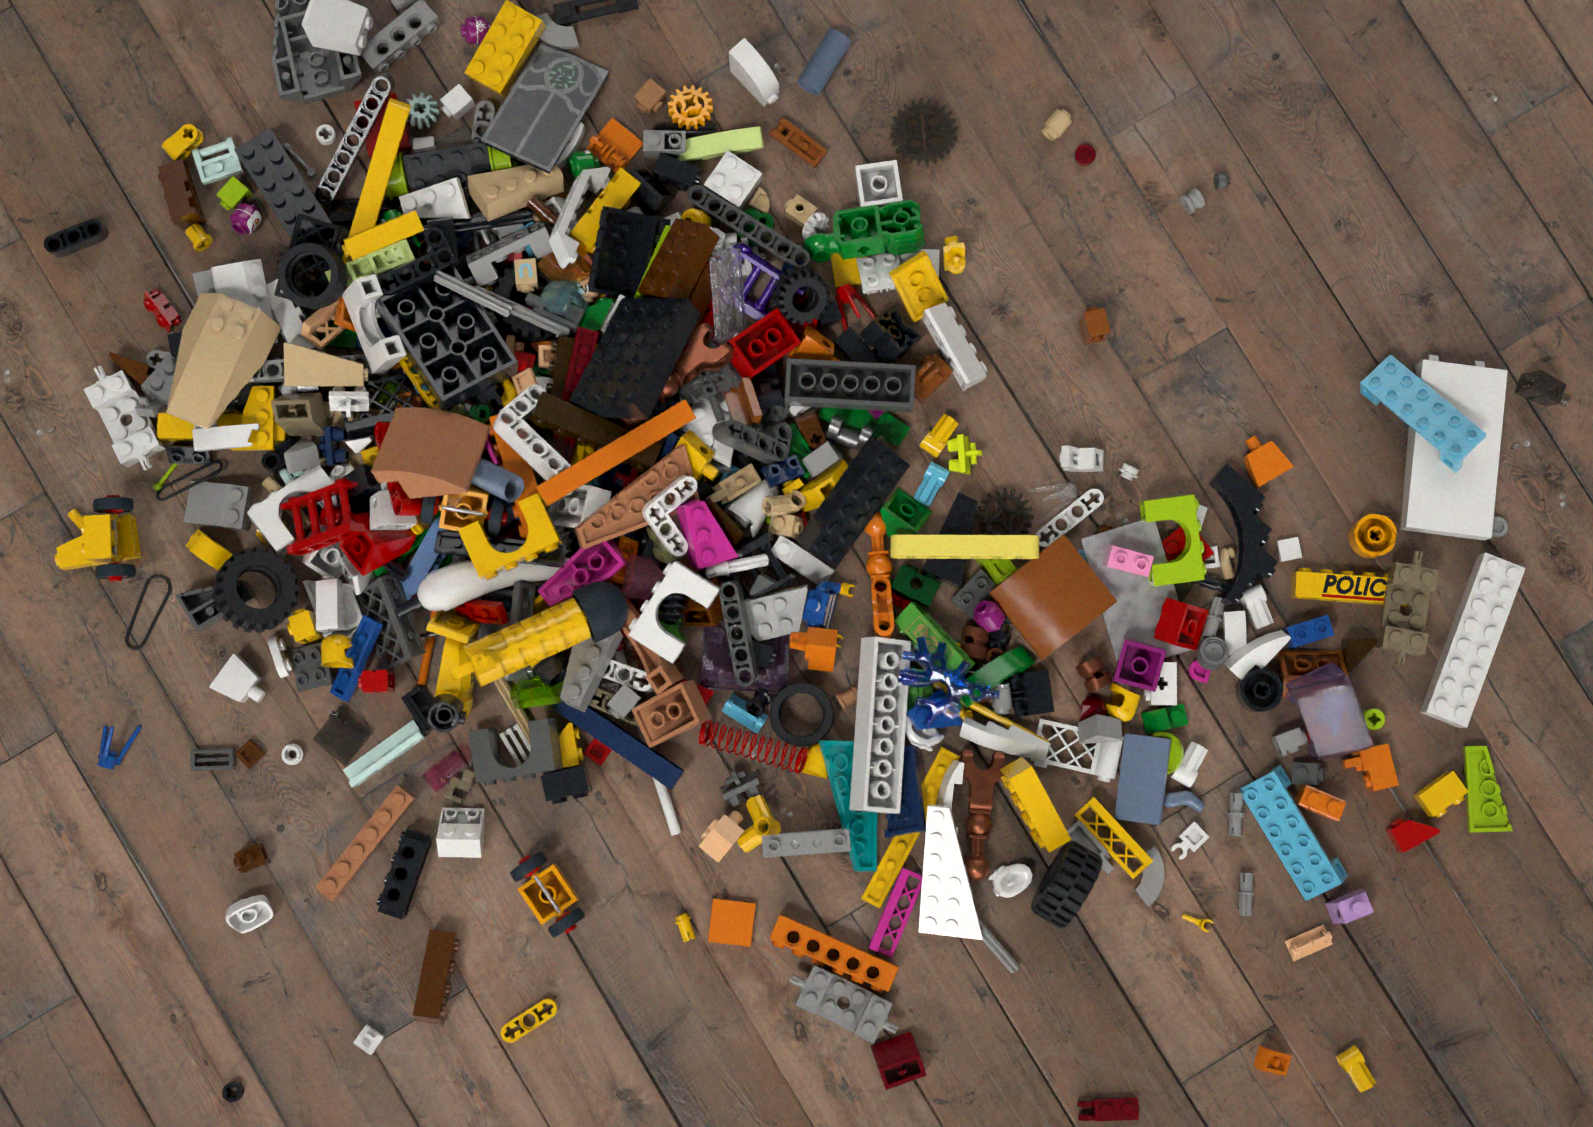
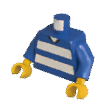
(821, 604)

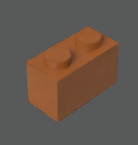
(1094, 325)

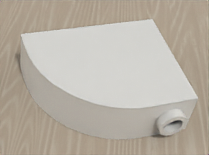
(753, 72)

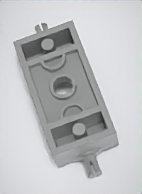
(482, 260)
(864, 1015)

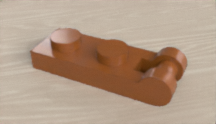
(798, 142)

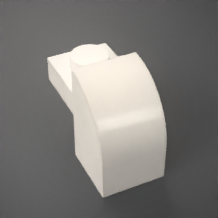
(1081, 459)

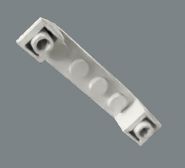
(561, 244)

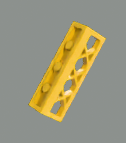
(1119, 832)

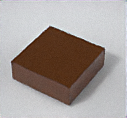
(250, 753)

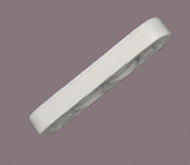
(1069, 518)

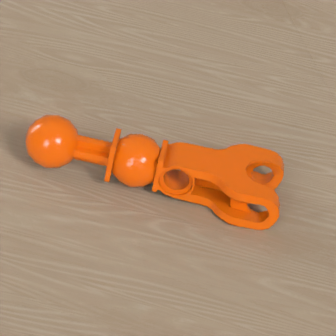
(879, 568)

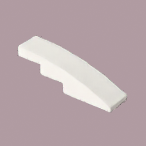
(1011, 741)

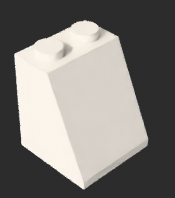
(337, 25)

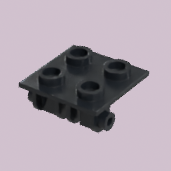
(1031, 693)

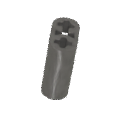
(847, 436)

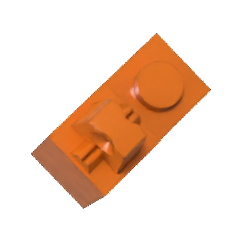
(818, 647)
(1377, 767)

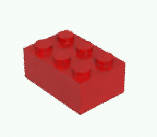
(762, 344)

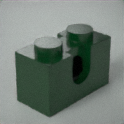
(924, 594)

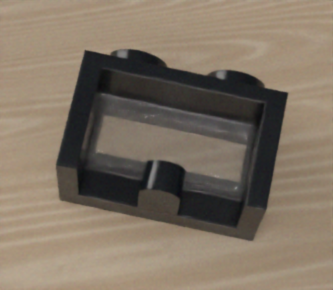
(768, 388)

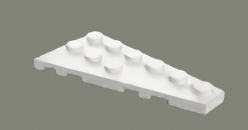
(705, 421)
(946, 891)

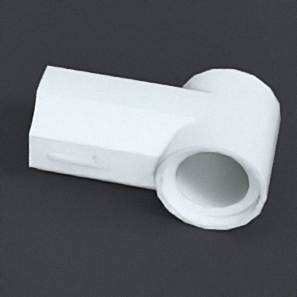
(1255, 601)
(1191, 762)

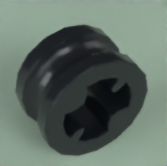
(240, 1092)

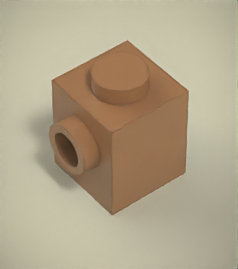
(650, 98)

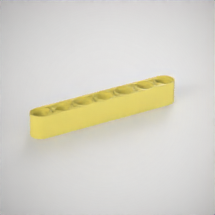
(964, 546)

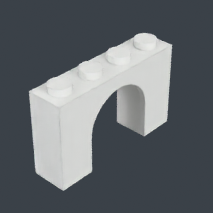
(360, 302)
(268, 515)
(648, 628)

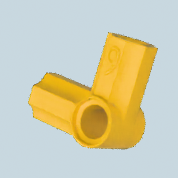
(761, 817)

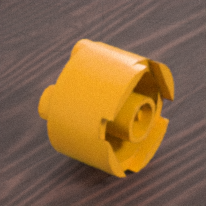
(1384, 537)

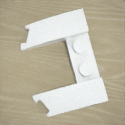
(222, 437)

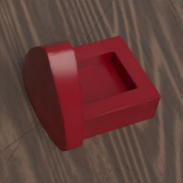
(1091, 706)

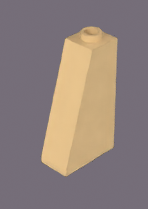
(316, 368)

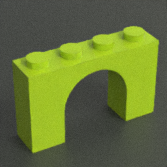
(1189, 563)

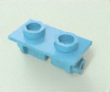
(736, 709)

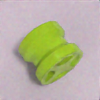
(1379, 718)

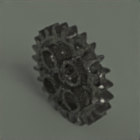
(905, 133)

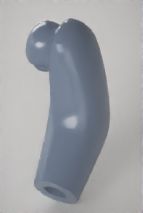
(1183, 798)

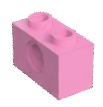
(1128, 560)

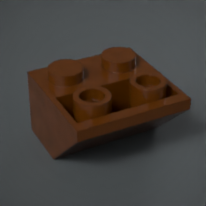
(699, 615)

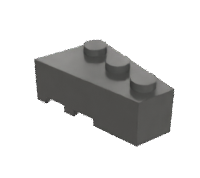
(201, 607)

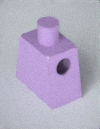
(1351, 907)

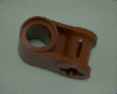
(810, 427)

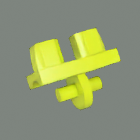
(961, 445)

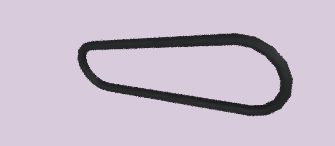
(138, 606)

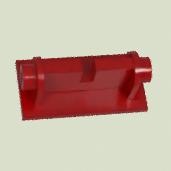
(165, 317)

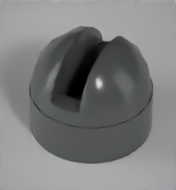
(1220, 180)

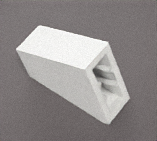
(329, 605)

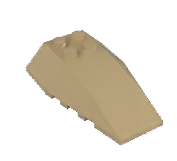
(218, 356)

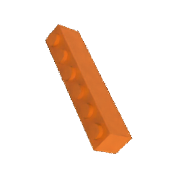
(516, 464)

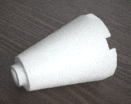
(747, 508)

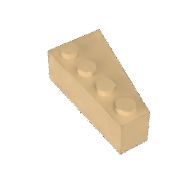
(512, 188)

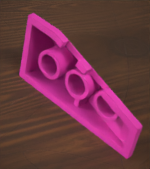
(584, 567)

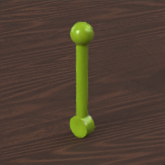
(157, 486)

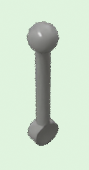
(310, 171)

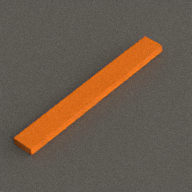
(615, 452)

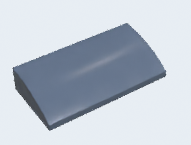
(1142, 779)

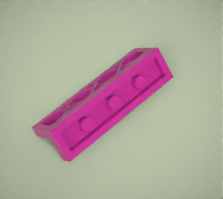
(889, 909)

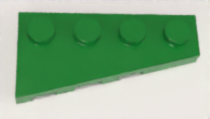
(886, 426)

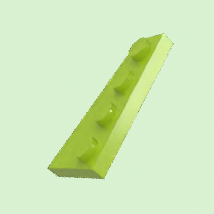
(1483, 799)

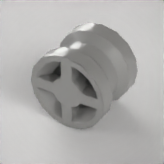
(1192, 201)

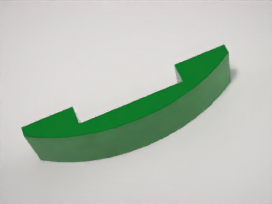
(999, 670)

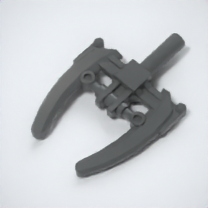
(709, 389)

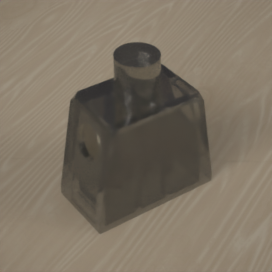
(1542, 389)

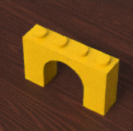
(541, 537)

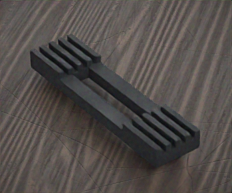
(566, 13)

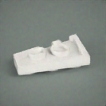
(438, 201)

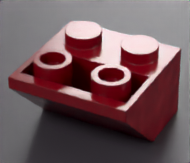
(898, 1060)

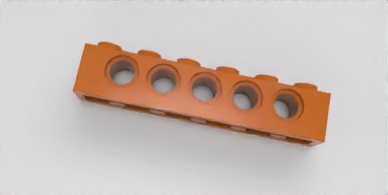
(881, 982)

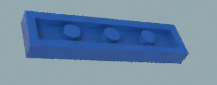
(360, 651)

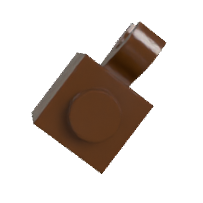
(251, 858)

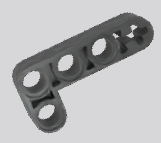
(766, 447)

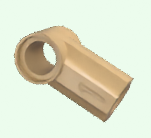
(783, 504)

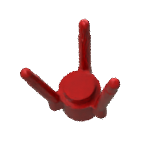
(846, 295)

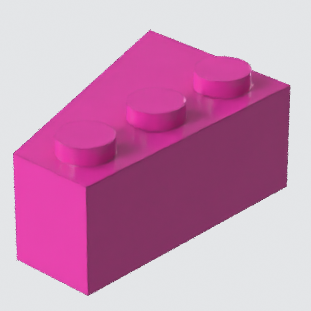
(704, 536)

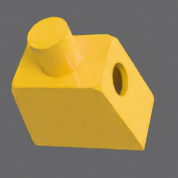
(699, 456)

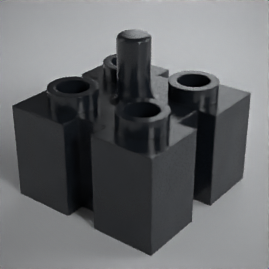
(890, 336)

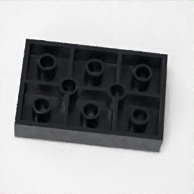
(447, 339)
(635, 357)

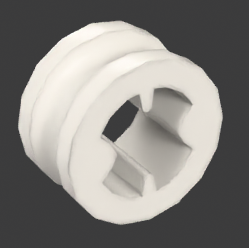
(319, 131)

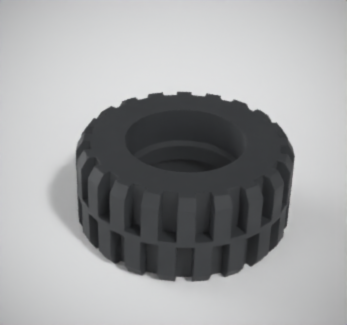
(514, 325)
(267, 564)
(1066, 884)

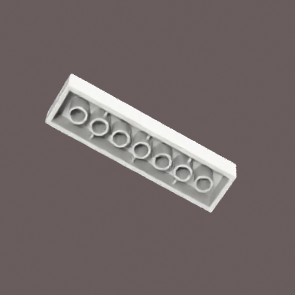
(1472, 640)
(879, 726)

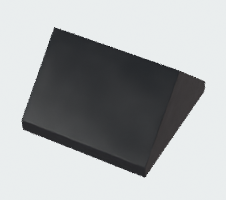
(650, 193)

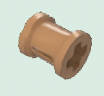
(847, 698)

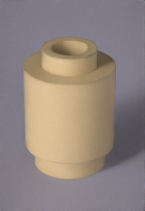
(1056, 124)

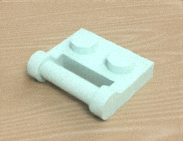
(218, 167)

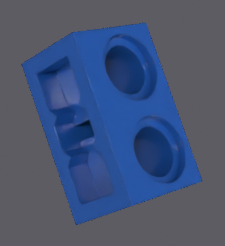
(1309, 631)

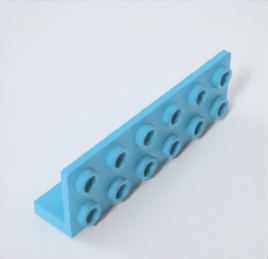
(1423, 411)
(1292, 835)

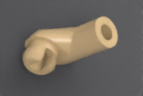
(1226, 567)

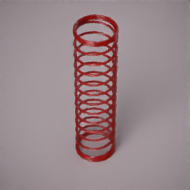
(803, 753)

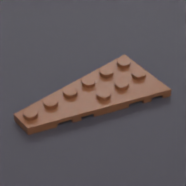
(624, 510)

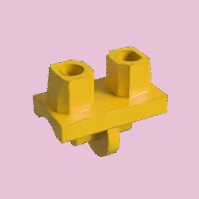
(953, 255)

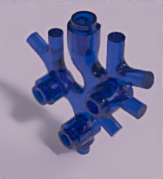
(954, 680)

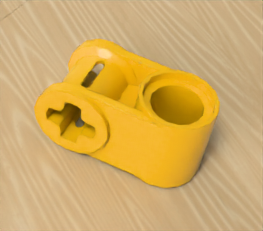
(181, 144)

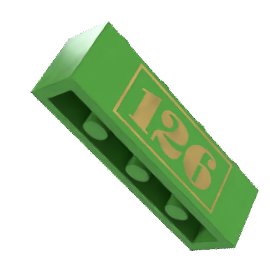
(917, 622)

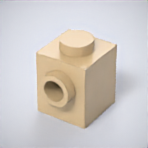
(799, 210)

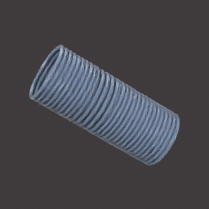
(824, 58)
(495, 480)

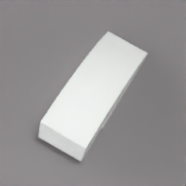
(1257, 653)

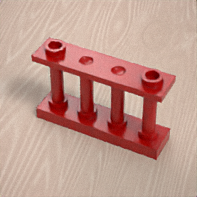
(333, 533)

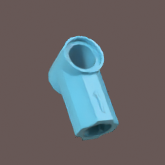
(933, 480)

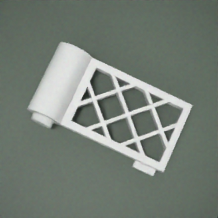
(1103, 762)

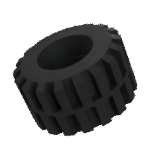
(789, 284)

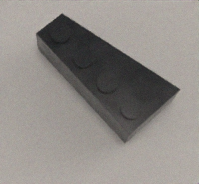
(958, 522)

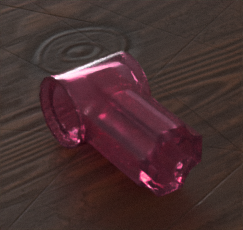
(440, 773)

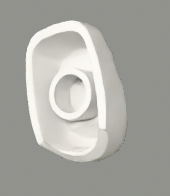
(249, 913)

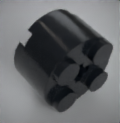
(1269, 696)

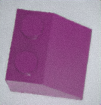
(1139, 664)

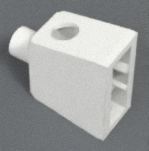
(382, 513)
(238, 681)

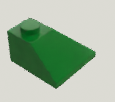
(903, 514)

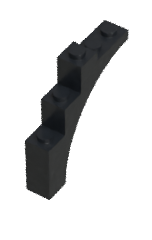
(1252, 533)

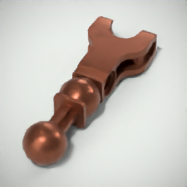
(694, 361)
(979, 806)

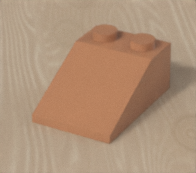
(671, 713)

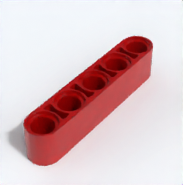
(400, 501)

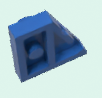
(919, 713)

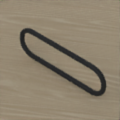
(192, 485)

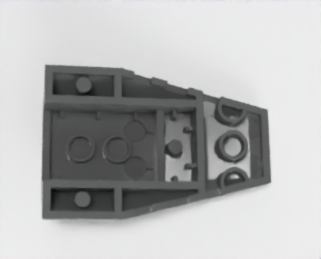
(307, 71)

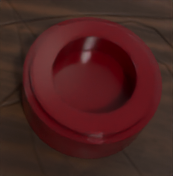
(1085, 155)

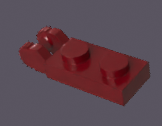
(1110, 1109)

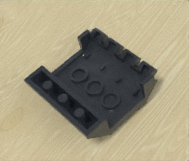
(623, 251)

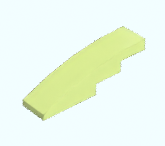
(717, 144)
(377, 261)

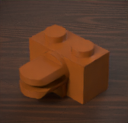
(930, 376)

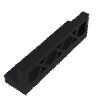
(347, 218)

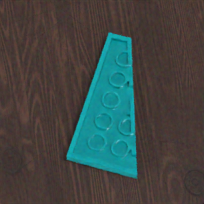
(861, 824)

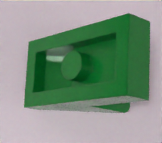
(1164, 718)

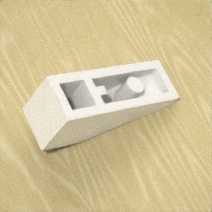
(801, 561)

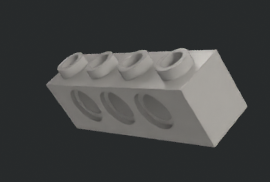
(400, 26)

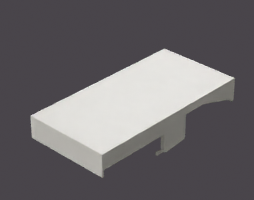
(1433, 494)

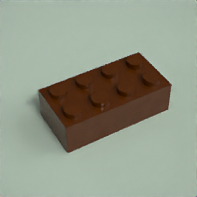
(679, 260)

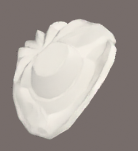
(922, 738)
(1010, 880)

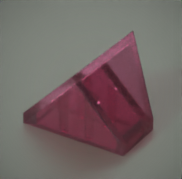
(640, 577)

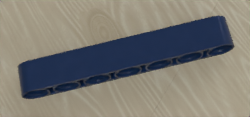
(623, 743)

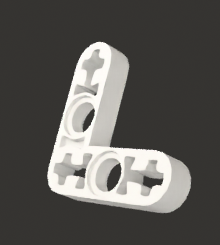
(663, 510)

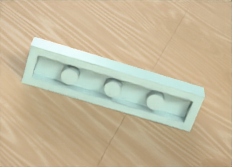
(384, 753)

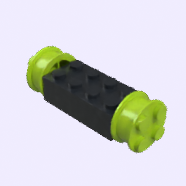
(440, 163)

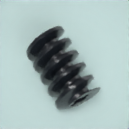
(671, 609)

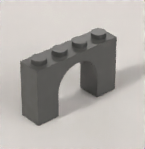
(543, 757)

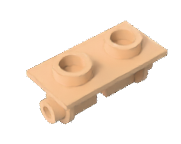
(1309, 942)

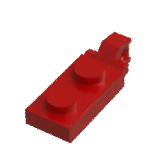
(483, 611)

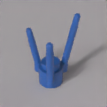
(108, 757)

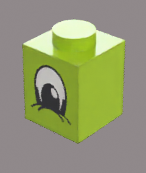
(233, 194)

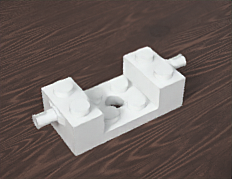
(115, 398)

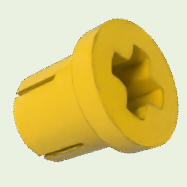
(198, 237)

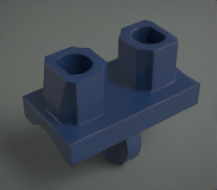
(330, 445)
(782, 471)

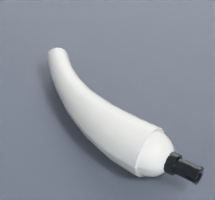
(460, 583)

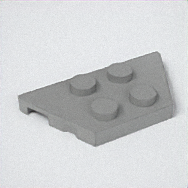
(775, 613)

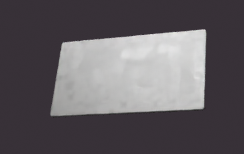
(1137, 603)

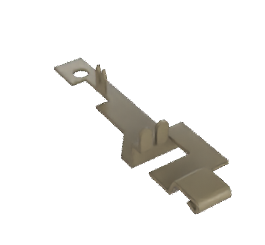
(463, 784)

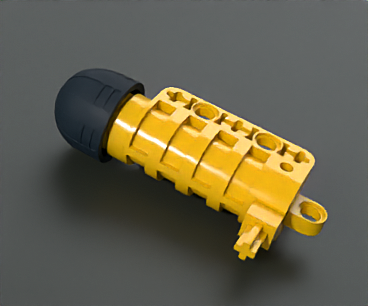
(593, 613)

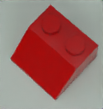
(1180, 624)

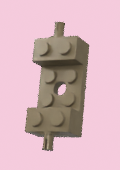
(1411, 586)

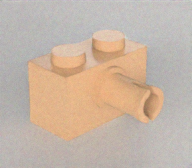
(721, 835)

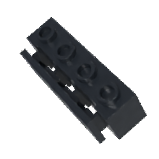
(421, 844)

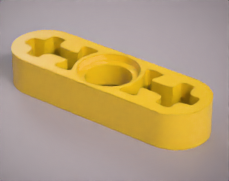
(518, 1034)

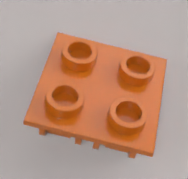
(614, 145)

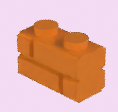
(1320, 802)

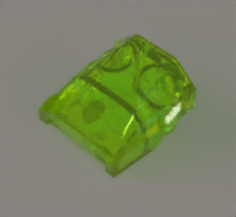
(533, 694)

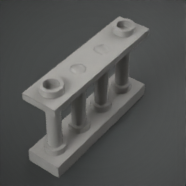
(806, 843)

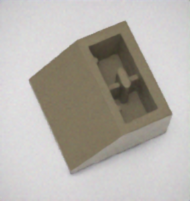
(300, 414)

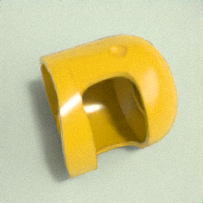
(333, 651)
(1129, 703)
(815, 763)

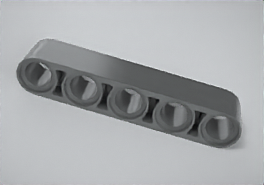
(736, 644)

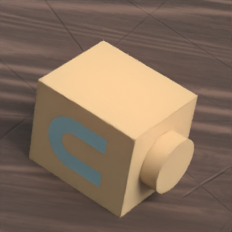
(526, 275)

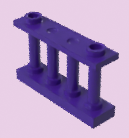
(758, 309)

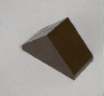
(1355, 650)

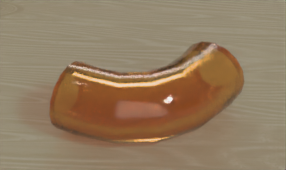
(576, 272)

